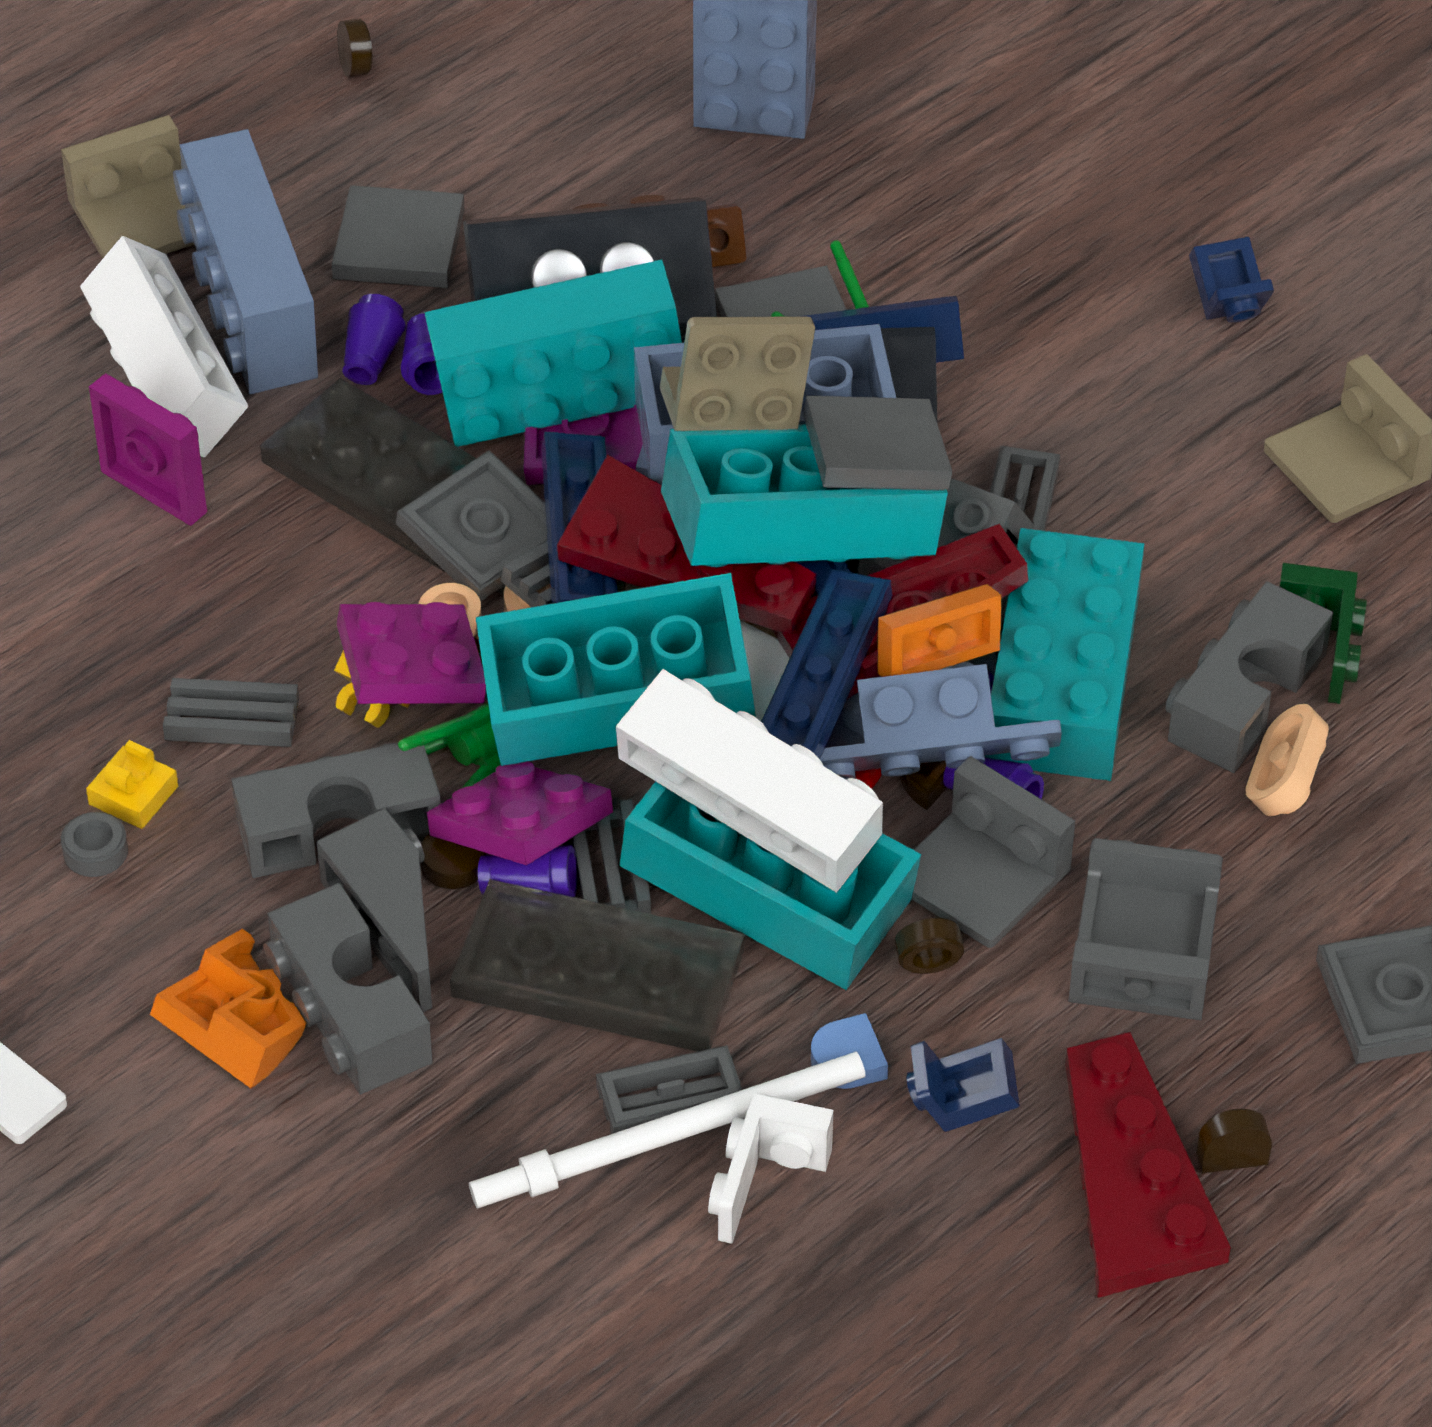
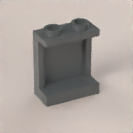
(1146, 929)

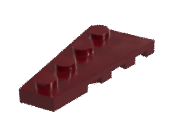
(630, 536)
(957, 567)
(1138, 1181)

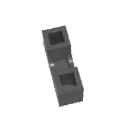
(1268, 640)
(287, 805)
(366, 1030)

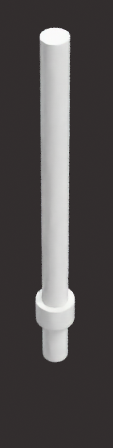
(541, 1172)

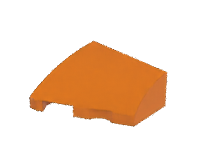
(232, 1011)

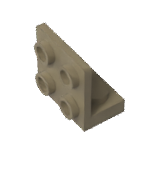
(127, 186)
(740, 374)
(1359, 450)

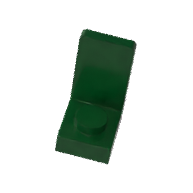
(1335, 592)

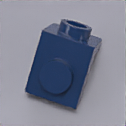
(1229, 280)
(963, 1085)

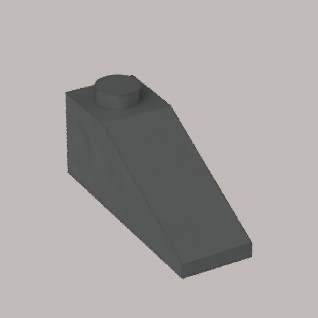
(383, 879)

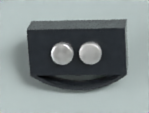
(570, 244)

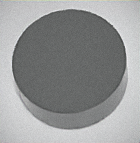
(94, 844)

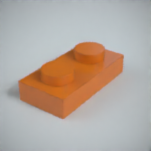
(940, 632)

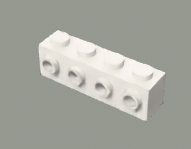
(162, 339)
(750, 779)

